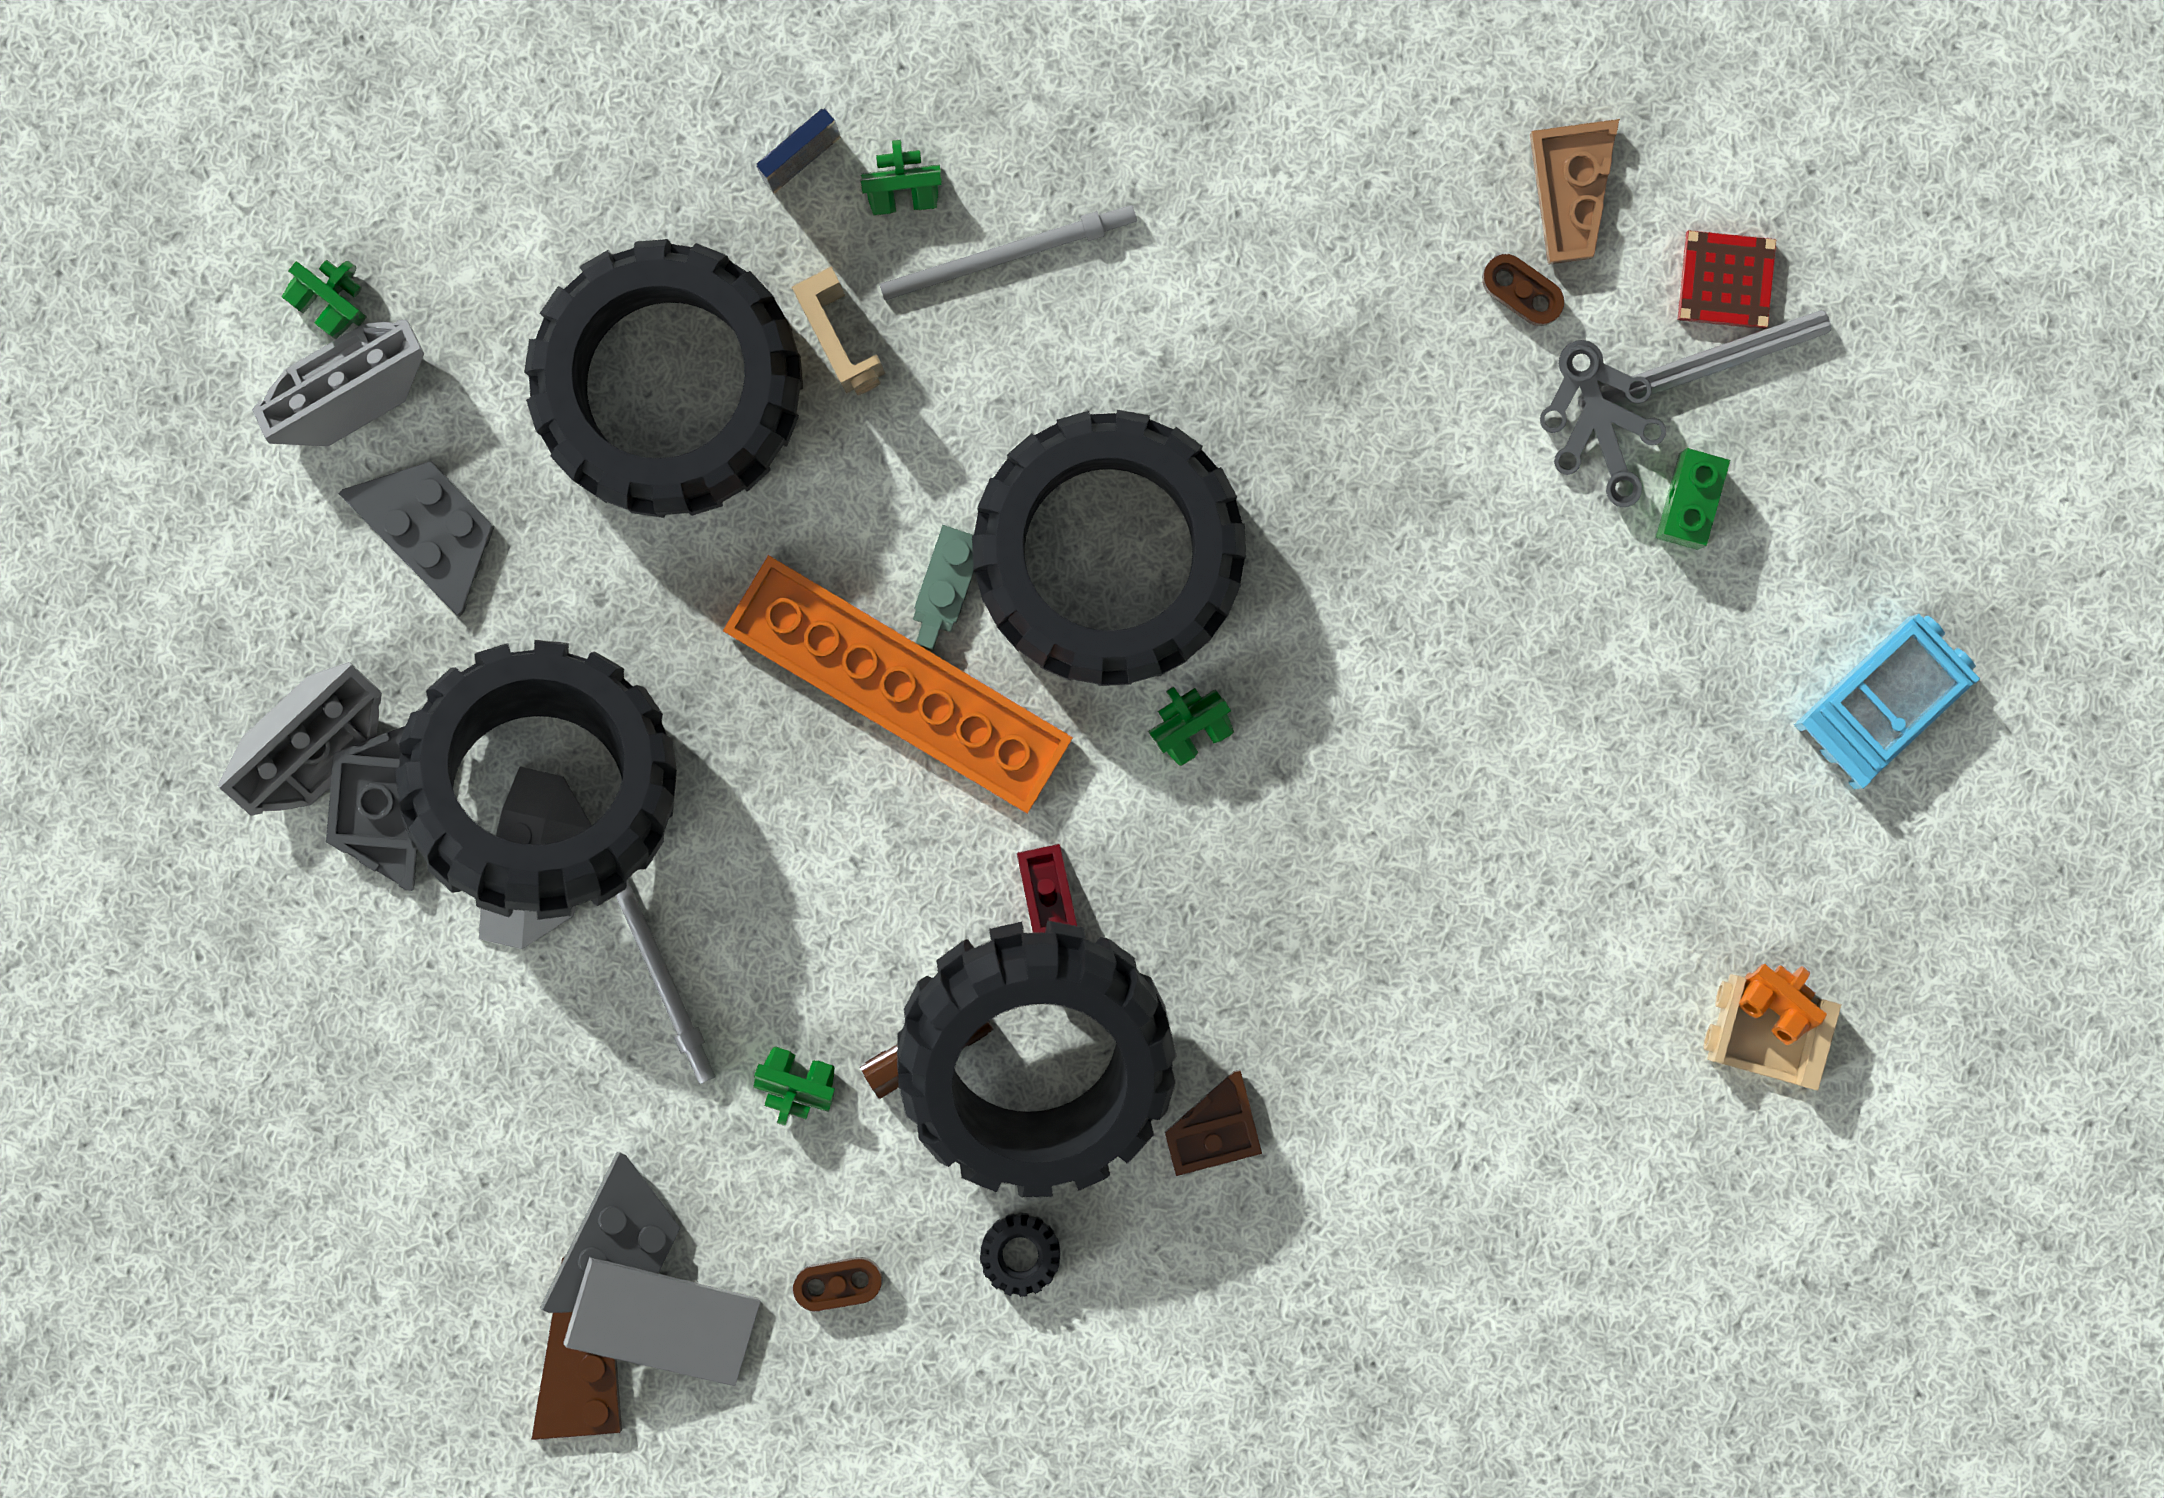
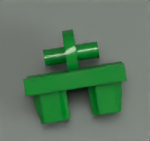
(921, 180)
(306, 287)
(1188, 716)
(776, 1079)

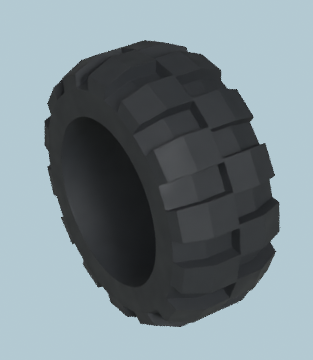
(597, 300)
(1127, 444)
(518, 686)
(1050, 1144)

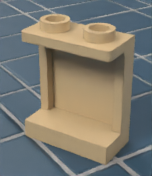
(813, 295)
(1751, 1046)

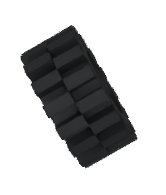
(1026, 1281)

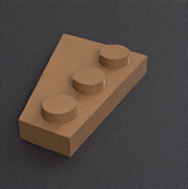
(1571, 186)

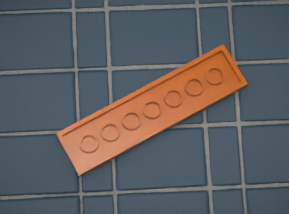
(898, 684)

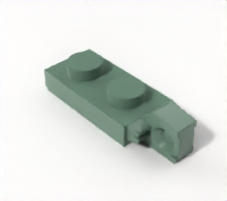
(944, 585)

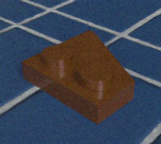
(1214, 1129)

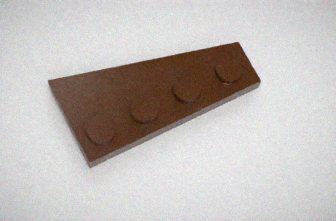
(575, 1390)

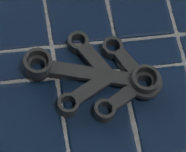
(1598, 415)

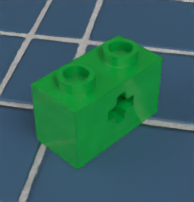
(1692, 499)

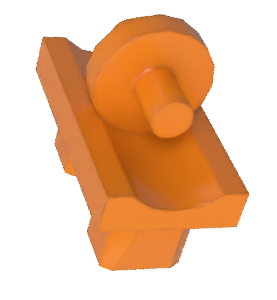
(1784, 995)

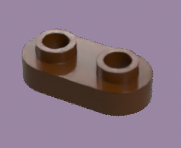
(1525, 286)
(838, 1284)

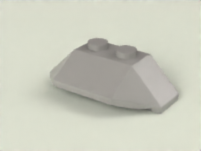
(341, 386)
(291, 749)
(535, 812)

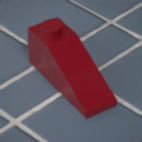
(1046, 887)

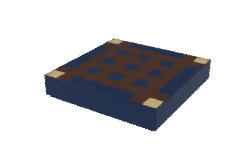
(798, 150)

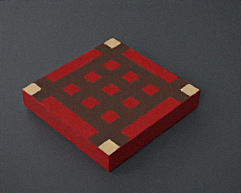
(1726, 279)

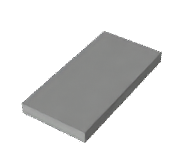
(661, 1322)

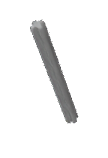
(1722, 357)

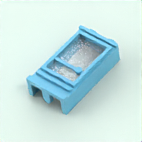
(1889, 699)

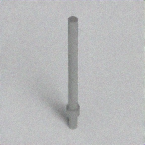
(1090, 226)
(689, 1038)

